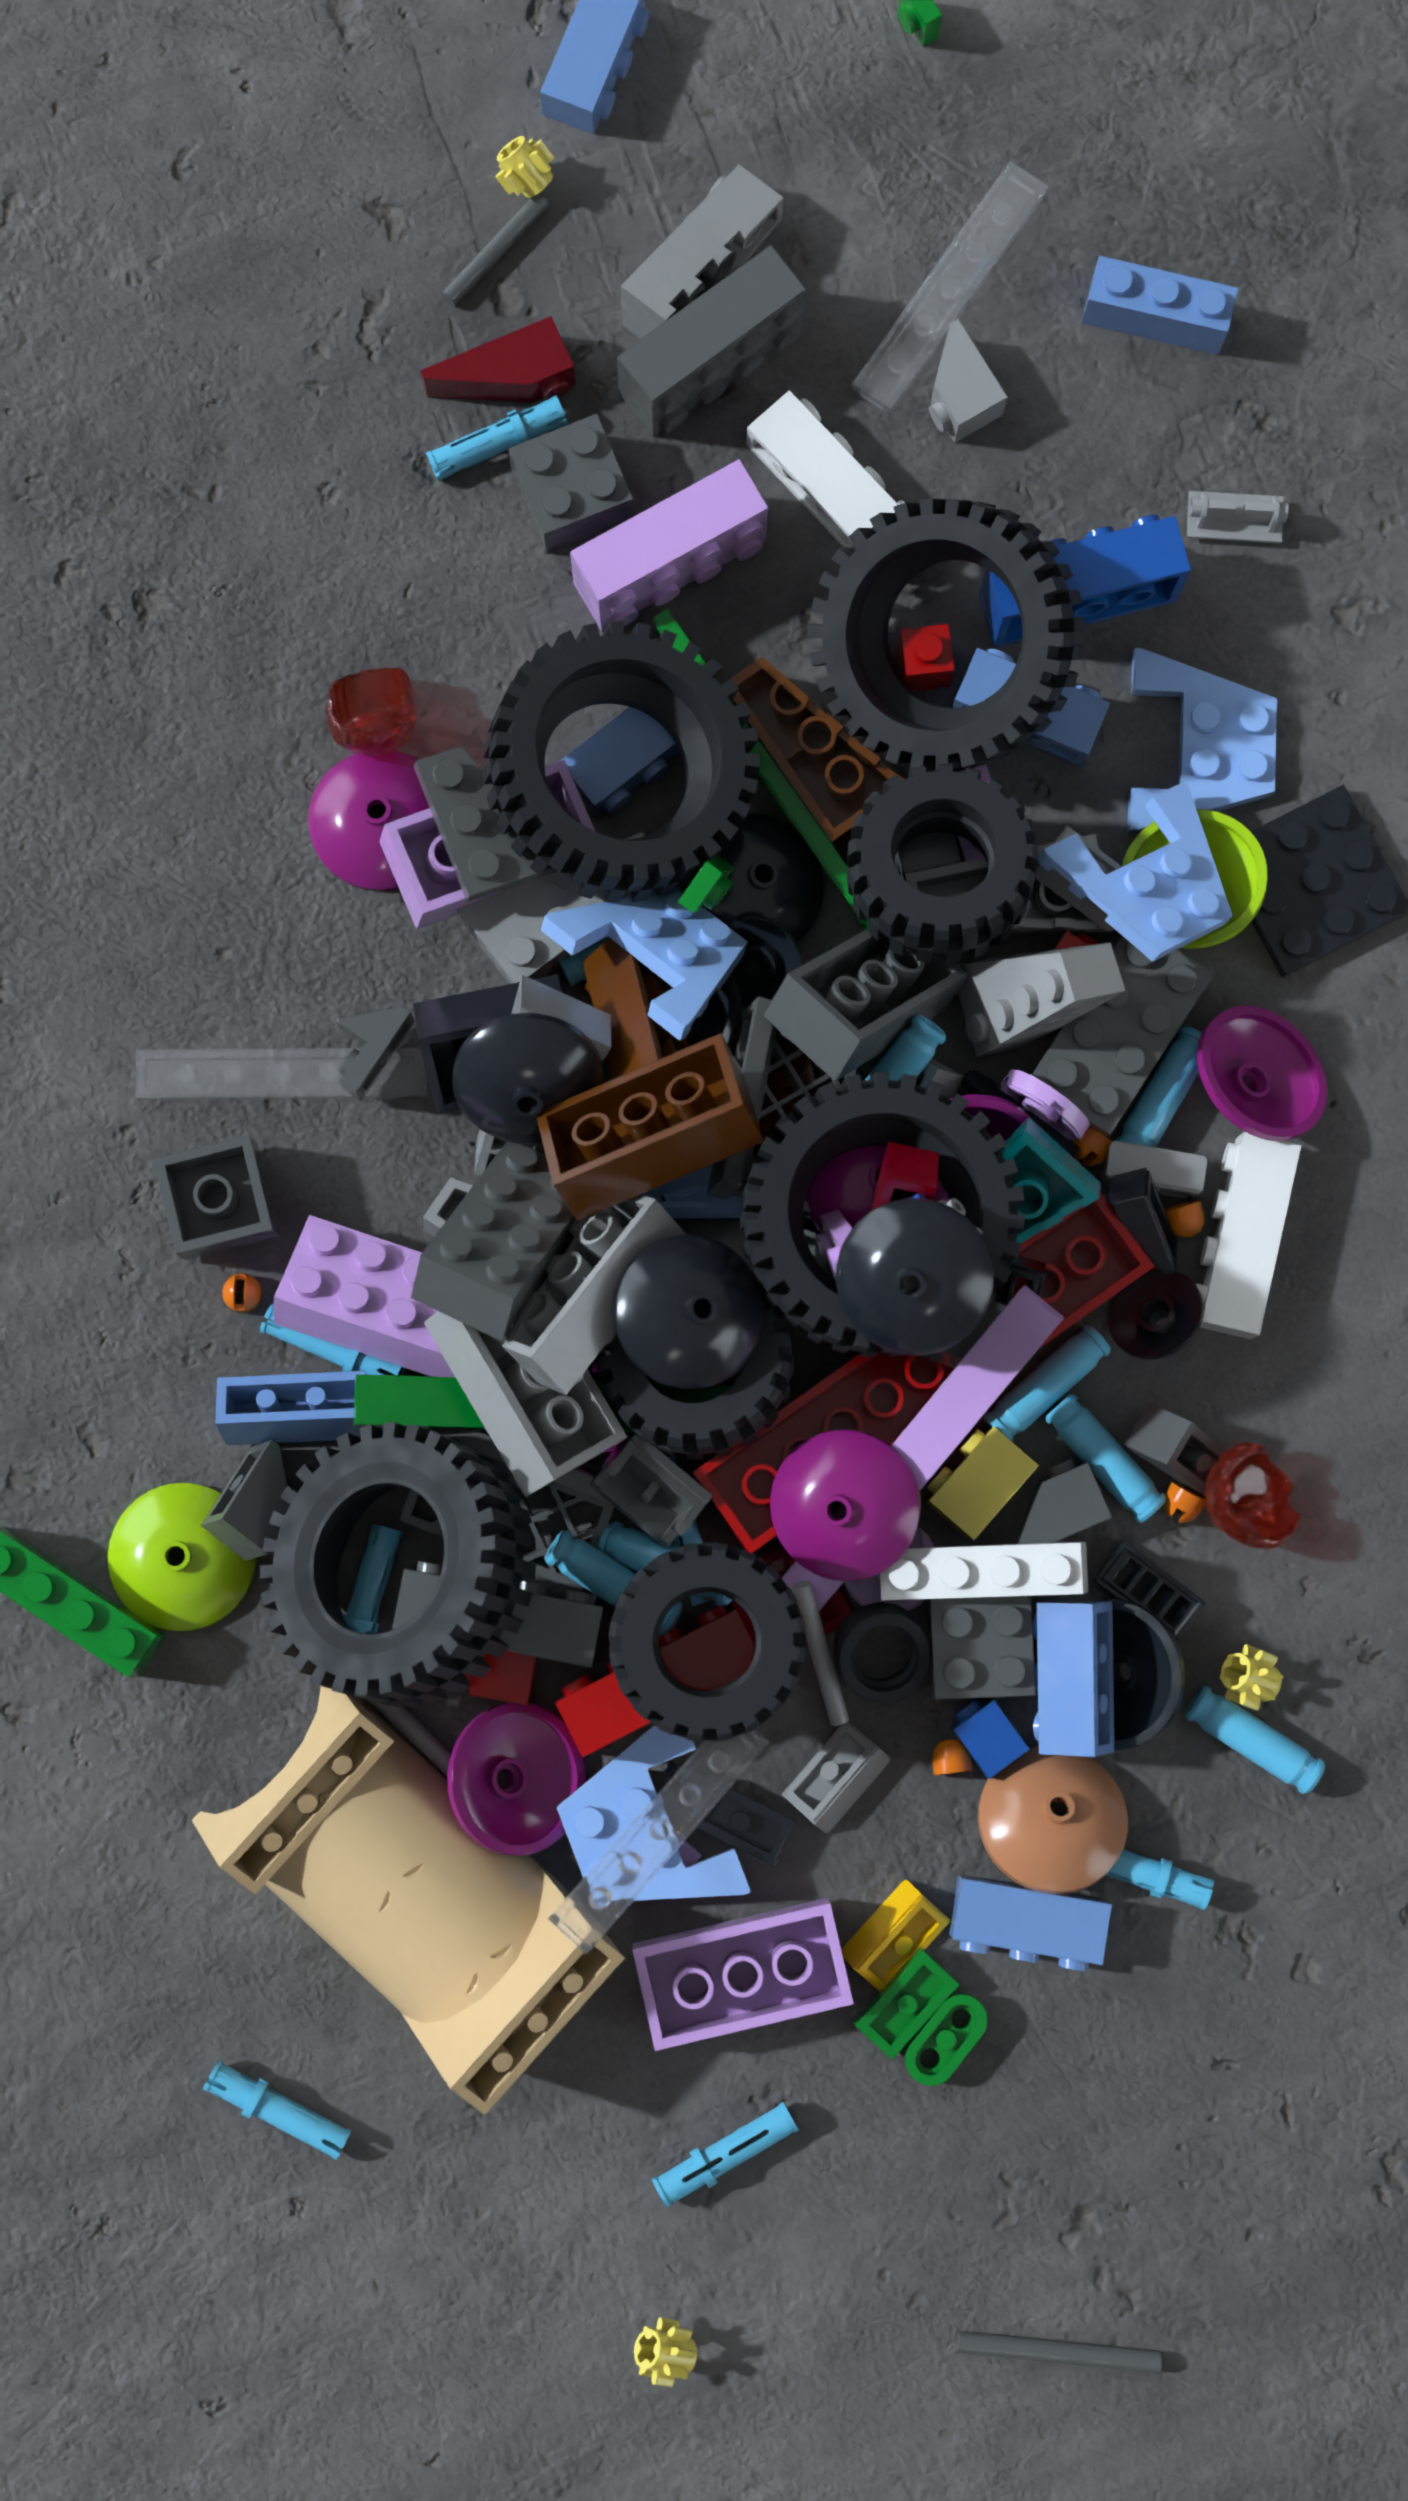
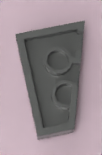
(469, 827)

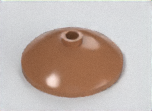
(1046, 1849)

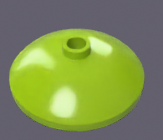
(1238, 863)
(166, 1595)

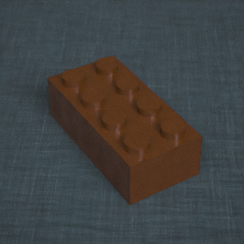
(648, 1127)

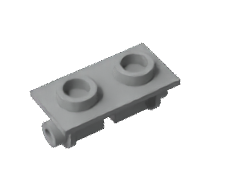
(1236, 517)

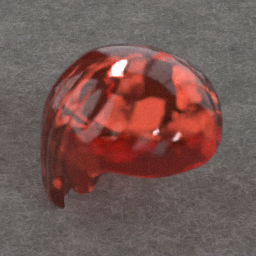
(372, 711)
(1251, 1497)

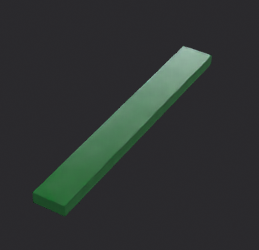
(781, 790)
(444, 1405)

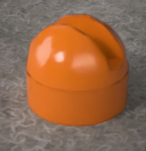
(1093, 1148)
(1186, 1218)
(252, 1293)
(1185, 1500)
(951, 1757)

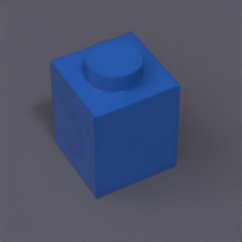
(988, 1736)

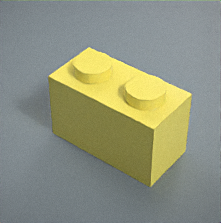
(980, 1482)

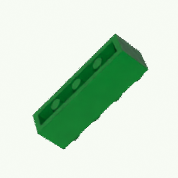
(75, 1607)

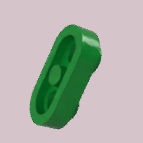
(948, 2040)

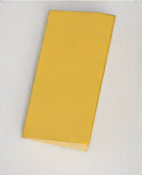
(894, 1935)

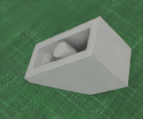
(965, 388)

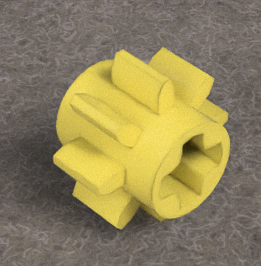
(524, 167)
(1251, 1677)
(665, 2352)

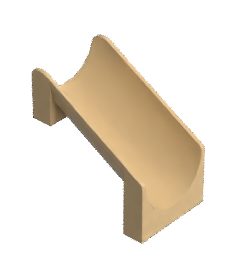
(384, 1873)

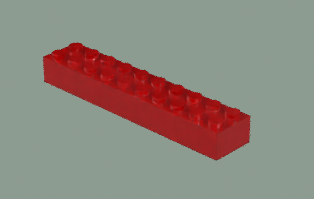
(1086, 1264)

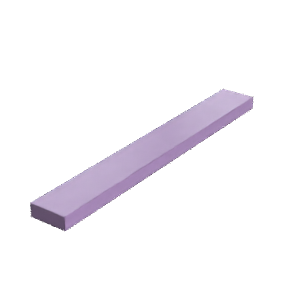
(960, 1402)

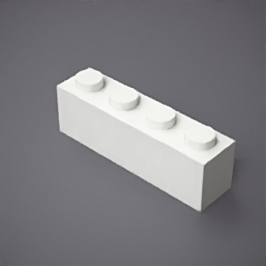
(818, 467)
(1246, 1233)
(987, 1571)

